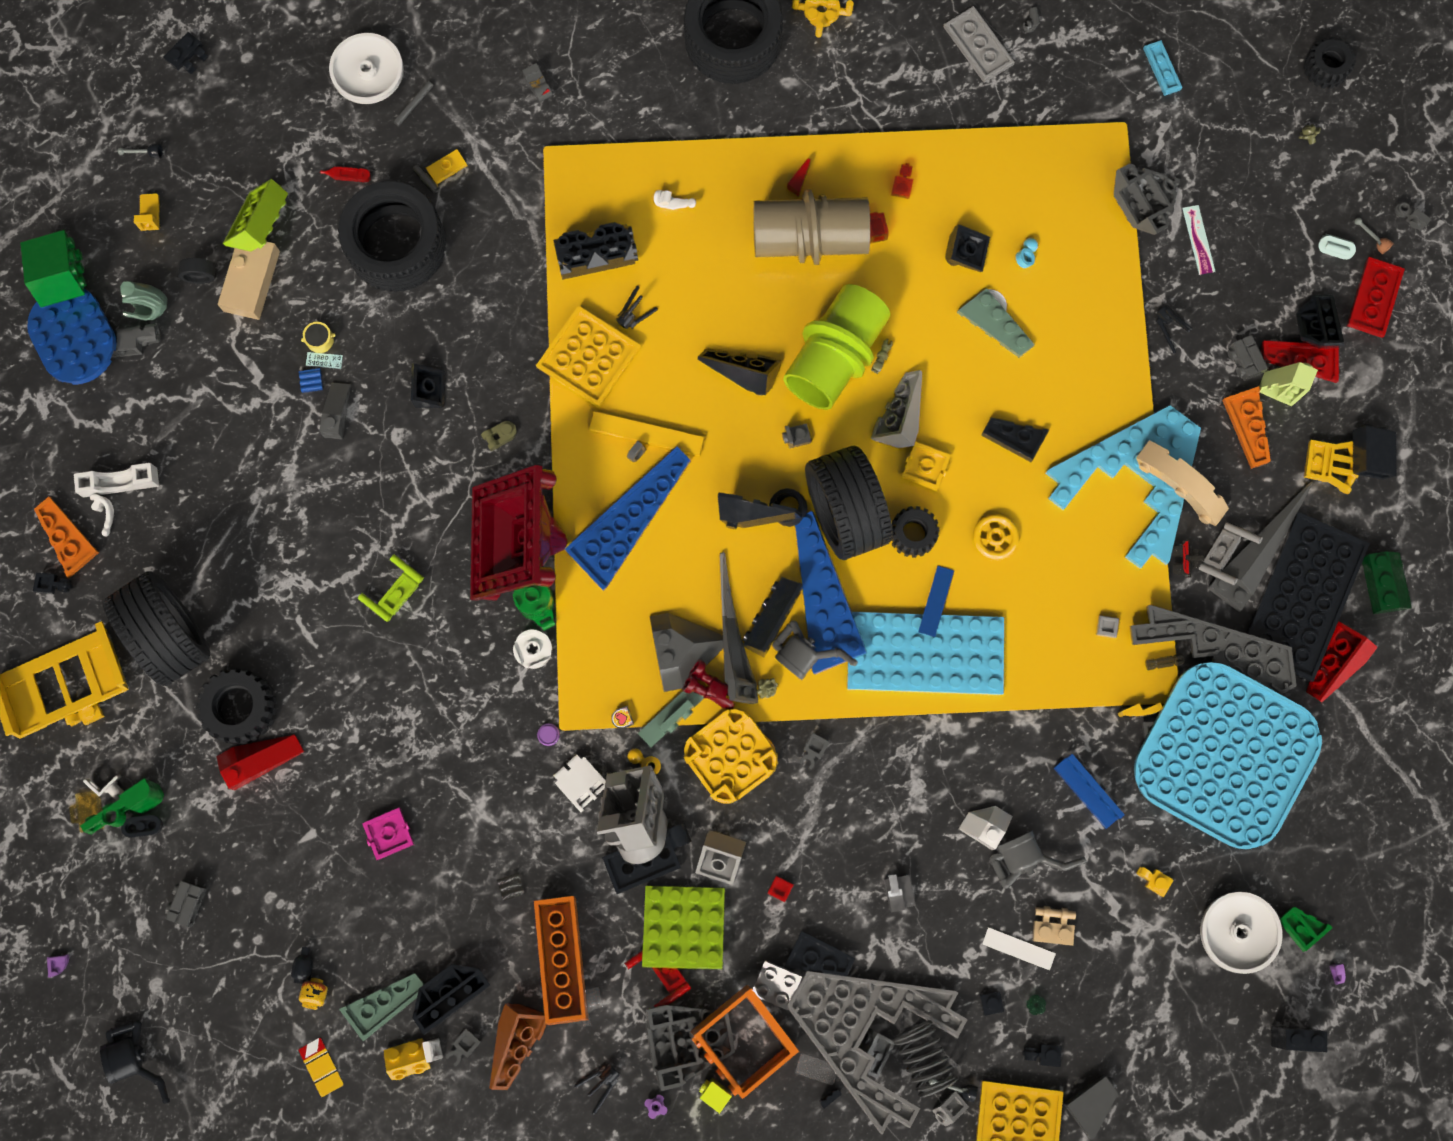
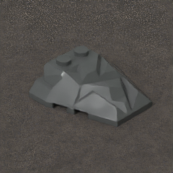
(670, 1043)

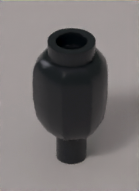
(302, 967)

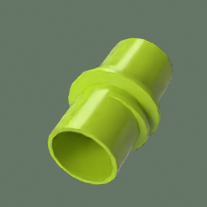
(837, 346)

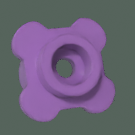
(649, 1103)

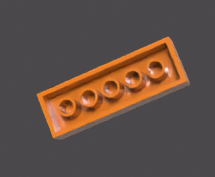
(560, 960)

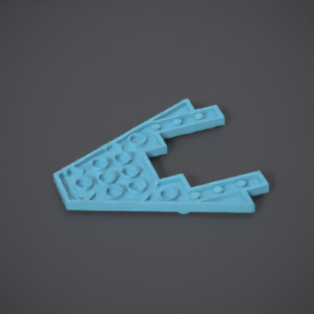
(1164, 428)

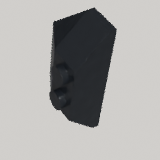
(1320, 323)
(447, 995)

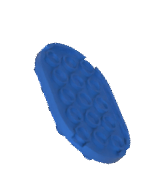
(72, 338)

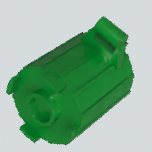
(536, 604)

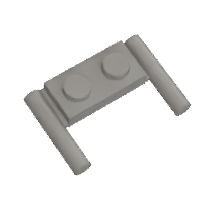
(1223, 550)

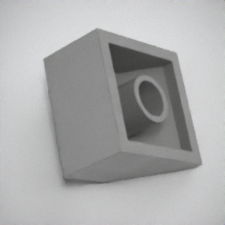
(720, 857)

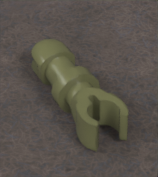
(882, 355)

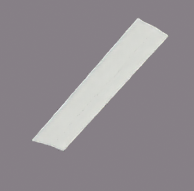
(1019, 948)

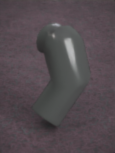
(1033, 22)

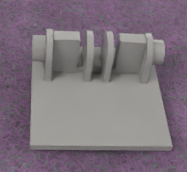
(776, 984)

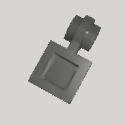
(1416, 218)

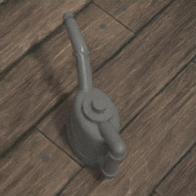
(800, 653)
(1022, 857)

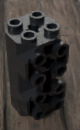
(595, 251)

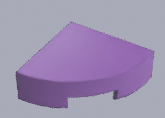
(56, 964)
(1338, 973)

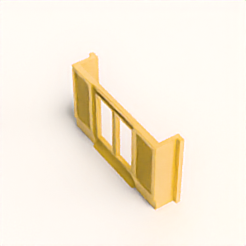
(20, 699)

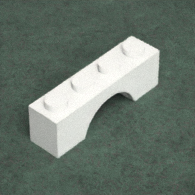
(134, 478)

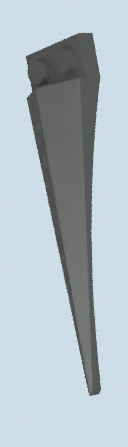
(1255, 558)

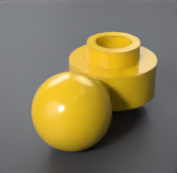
(635, 756)

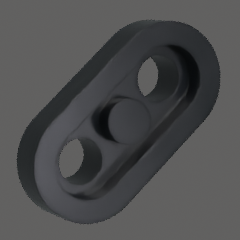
(142, 826)

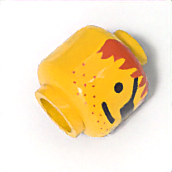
(313, 993)

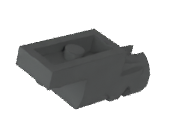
(133, 338)

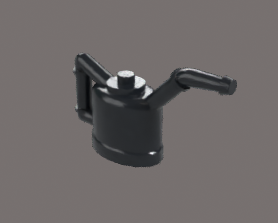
(125, 1057)

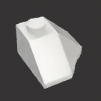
(986, 825)

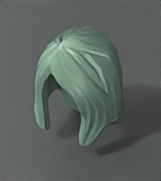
(146, 299)

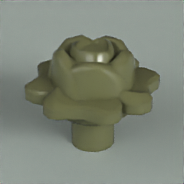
(1309, 133)
(767, 688)

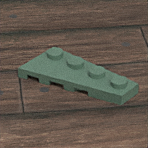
(996, 322)
(377, 1009)

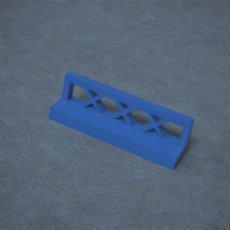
(1088, 791)

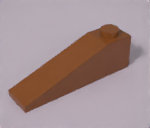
(515, 1036)

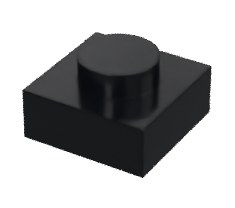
(991, 1003)

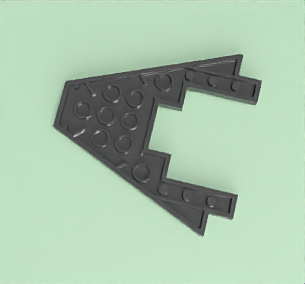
(1250, 655)

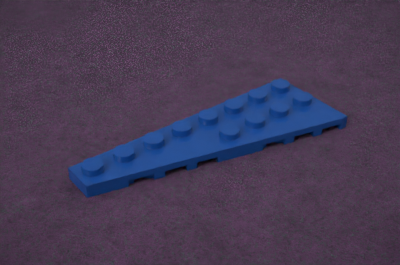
(615, 533)
(826, 605)

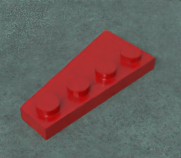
(1289, 353)

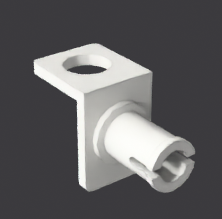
(111, 788)

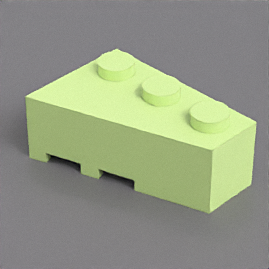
(1288, 382)

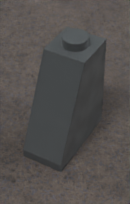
(1092, 1105)

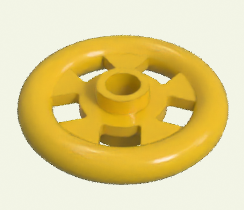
(1003, 522)

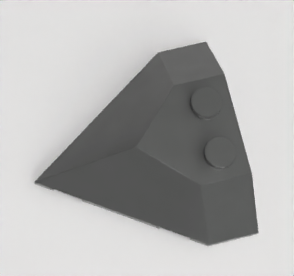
(1145, 197)
(680, 646)

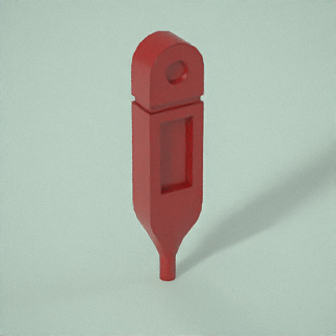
(348, 174)

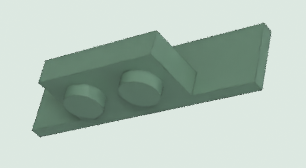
(668, 718)

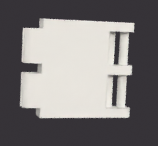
(579, 781)

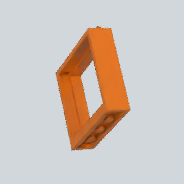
(767, 1069)

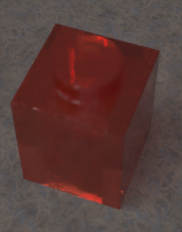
(878, 227)

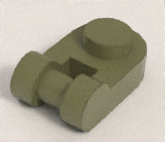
(506, 432)

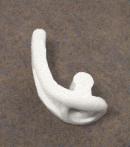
(664, 200)
(98, 505)

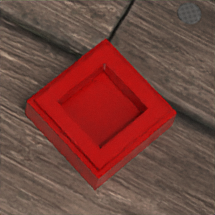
(780, 888)

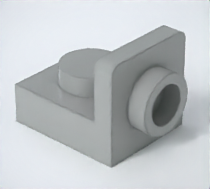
(950, 1109)

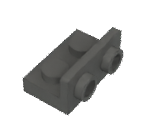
(878, 1047)

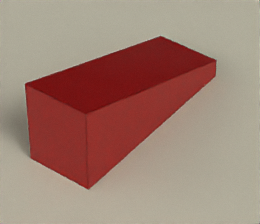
(797, 181)

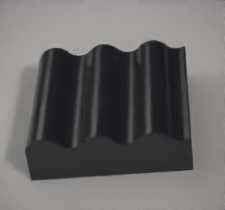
(829, 1098)

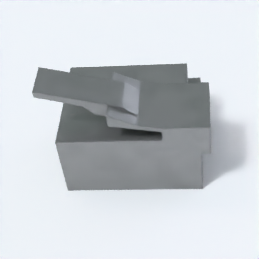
(899, 892)

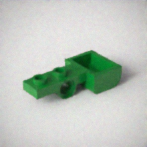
(139, 798)

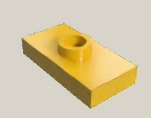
(446, 166)

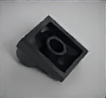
(967, 248)

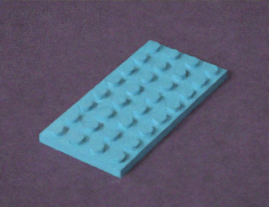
(960, 658)

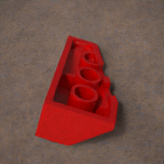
(1343, 657)
(252, 760)

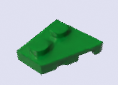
(1303, 928)

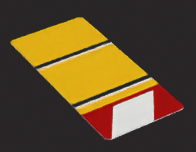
(320, 1067)

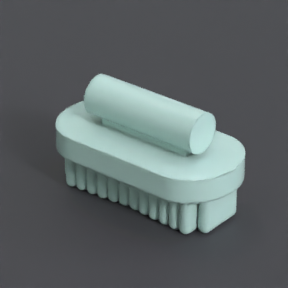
(1337, 246)

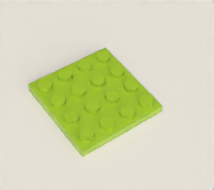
(683, 927)

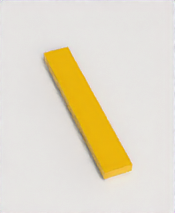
(646, 433)

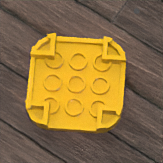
(731, 756)

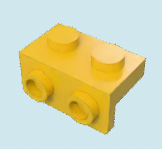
(405, 1060)

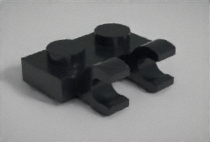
(182, 52)

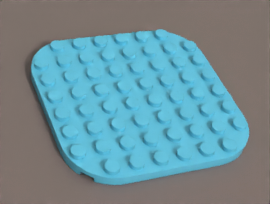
(1227, 755)

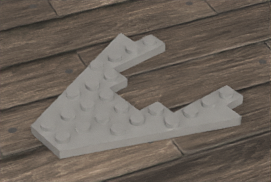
(837, 1016)

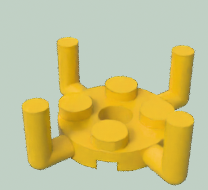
(822, 19)

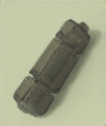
(1163, 662)

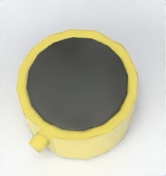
(318, 337)

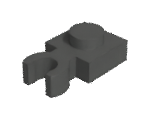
(815, 748)
(464, 1044)

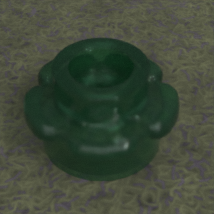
(1031, 1005)

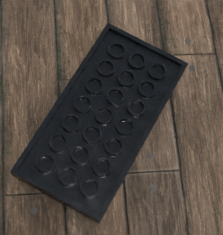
(1308, 591)

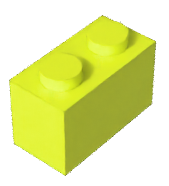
(715, 1094)

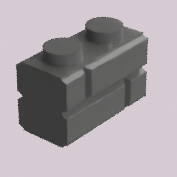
(1247, 358)
(185, 903)

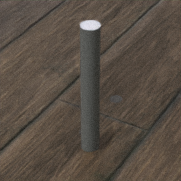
(414, 102)

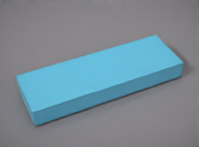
(1162, 67)

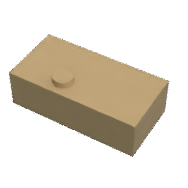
(248, 281)

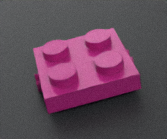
(388, 834)

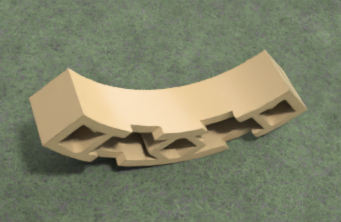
(1185, 481)

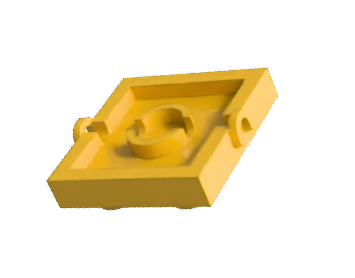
(926, 466)

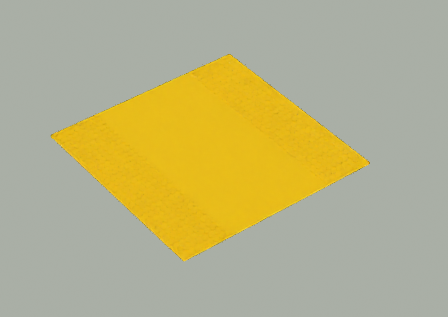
(713, 294)

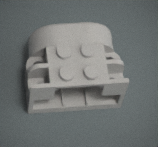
(633, 814)

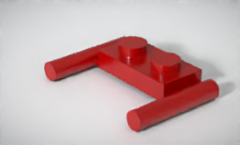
(670, 977)

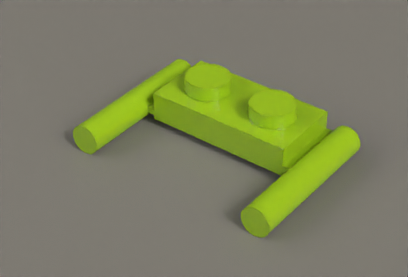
(397, 594)

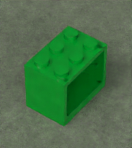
(52, 268)

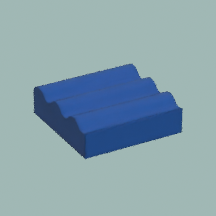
(310, 380)

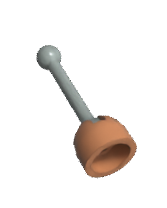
(1383, 244)

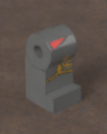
(537, 82)

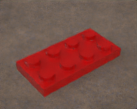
(1375, 297)

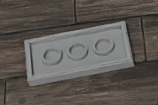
(978, 44)

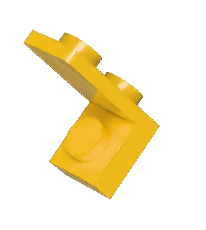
(149, 212)

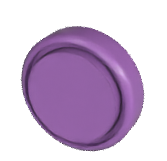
(548, 734)

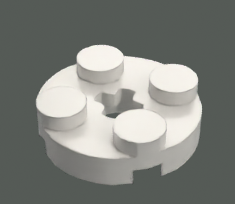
(543, 653)

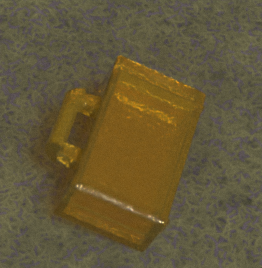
(87, 805)

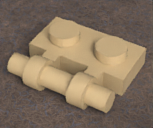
(1054, 932)

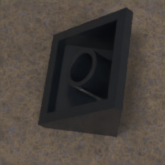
(427, 387)

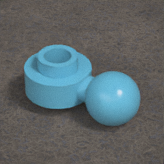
(1025, 257)

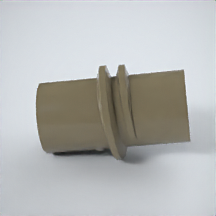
(811, 227)

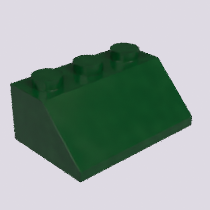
(1386, 582)

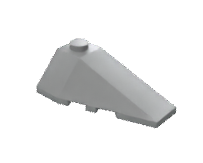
(901, 420)

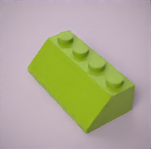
(256, 217)

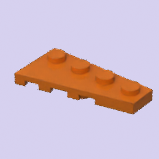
(1248, 422)
(68, 541)

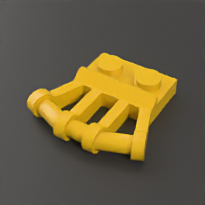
(1320, 464)

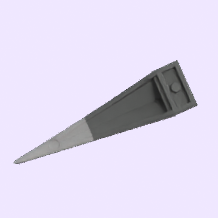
(736, 664)

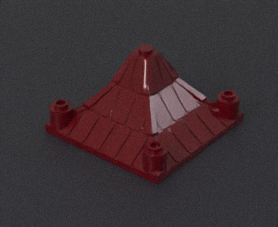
(513, 534)

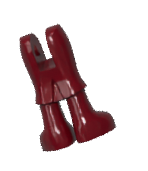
(715, 689)

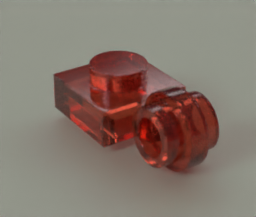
(903, 185)

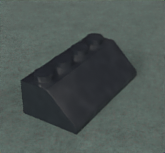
(773, 616)

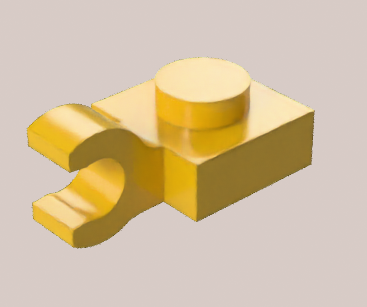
(86, 715)
(1156, 881)

